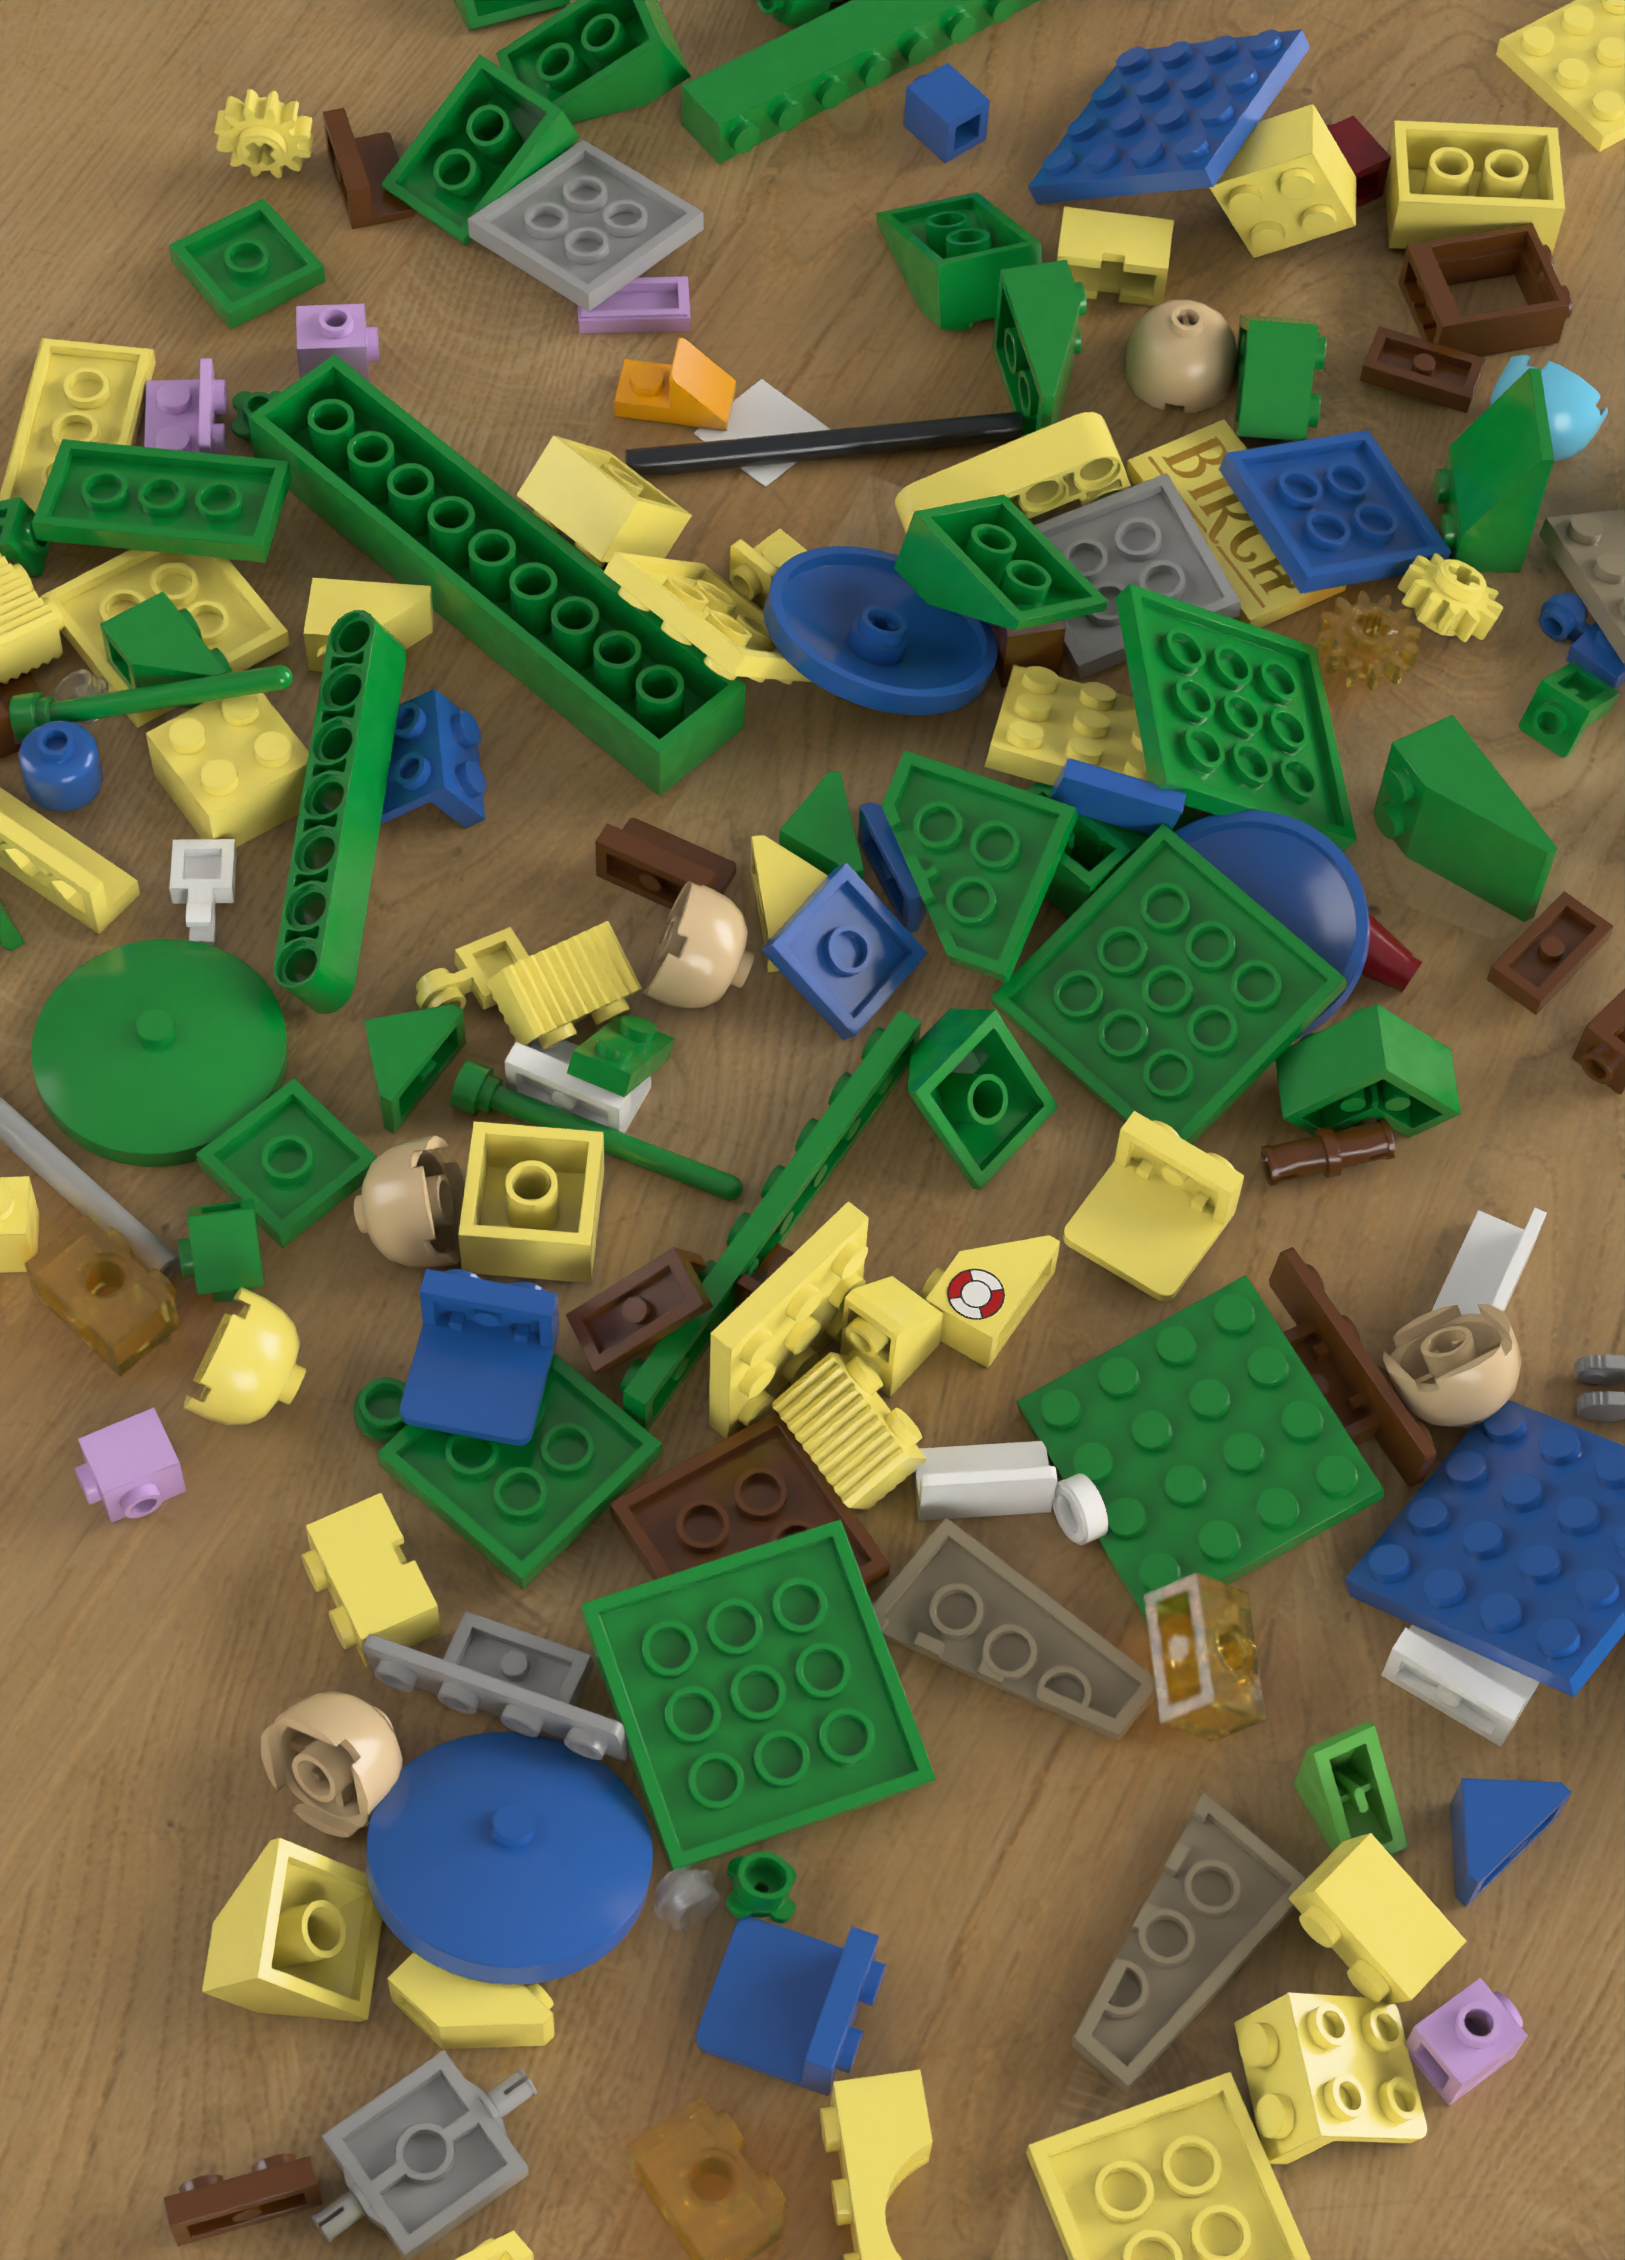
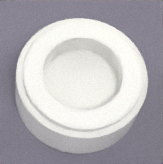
(1080, 1509)

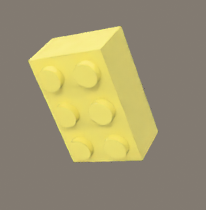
(1472, 180)

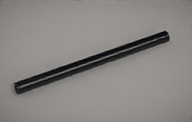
(825, 444)

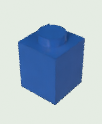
(946, 112)

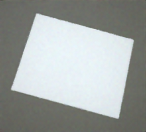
(763, 413)

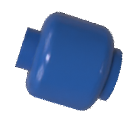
(60, 766)

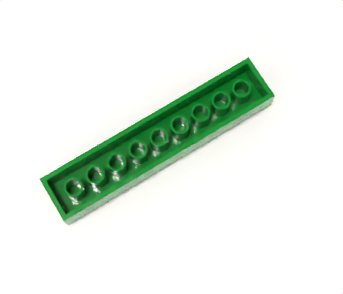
(498, 574)

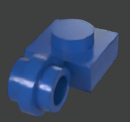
(1564, 618)

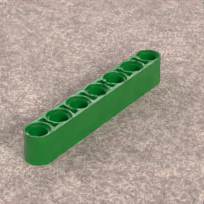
(340, 813)

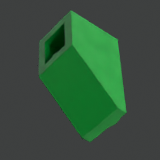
(159, 645)

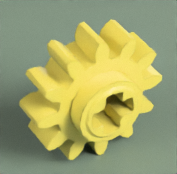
(264, 133)
(1450, 597)

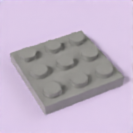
(585, 225)
(1139, 540)

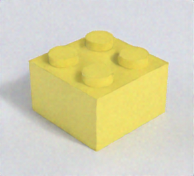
(1288, 184)
(601, 503)
(230, 767)
(532, 1202)

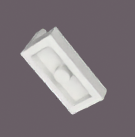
(546, 1078)
(1489, 1263)
(984, 1481)
(1459, 1683)

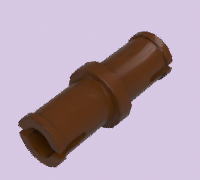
(1328, 1152)

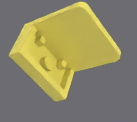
(1155, 1208)
(1328, 2074)

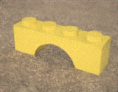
(881, 2139)

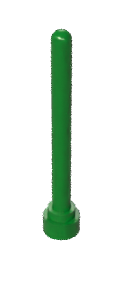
(34, 709)
(480, 1090)

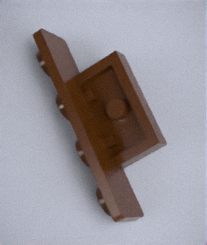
(1346, 1373)

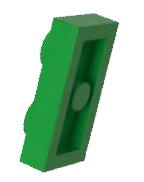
(621, 1054)

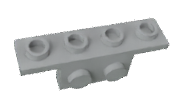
(509, 1675)

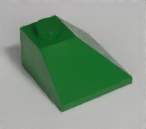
(977, 1090)

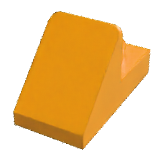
(683, 393)

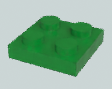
(247, 263)
(288, 1160)

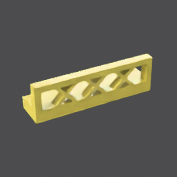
(62, 866)

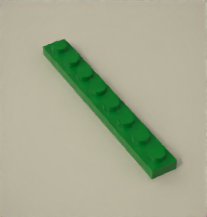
(785, 1198)

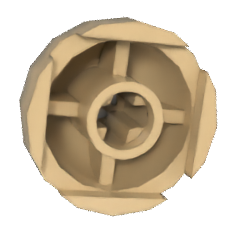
(1181, 356)
(699, 951)
(412, 1204)
(1455, 1365)
(334, 1758)

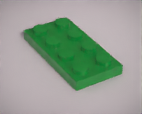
(162, 500)

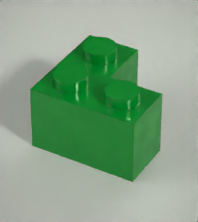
(1277, 377)
(1366, 1070)

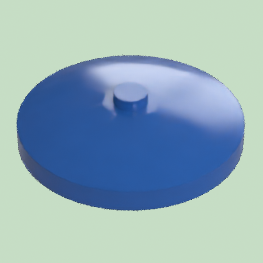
(871, 638)
(1297, 880)
(509, 1858)

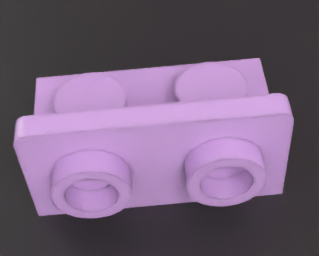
(185, 413)

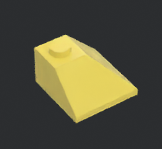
(296, 1938)

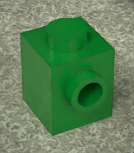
(222, 1249)

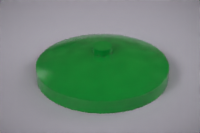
(157, 1050)

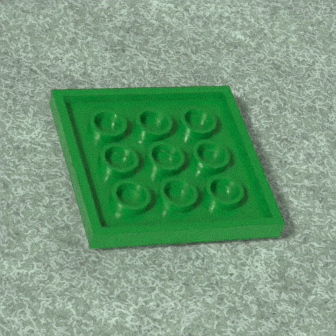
(1232, 714)
(1168, 989)
(1202, 1445)
(756, 1695)

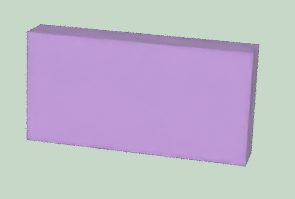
(641, 306)

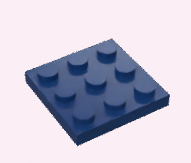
(1332, 510)

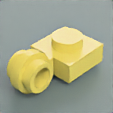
(476, 965)

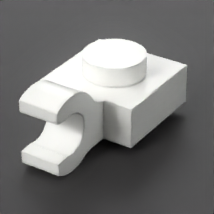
(201, 876)

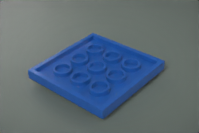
(1169, 117)
(1512, 1549)

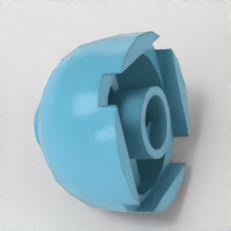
(1569, 404)

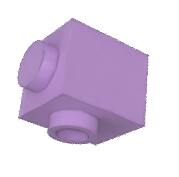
(337, 331)
(130, 1467)
(1466, 2040)

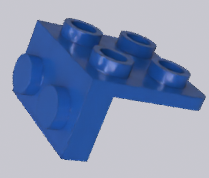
(435, 761)
(481, 1357)
(790, 2003)

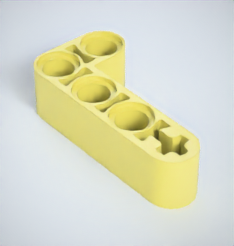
(1034, 472)

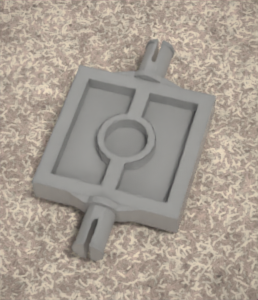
(425, 2155)

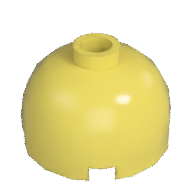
(248, 1364)

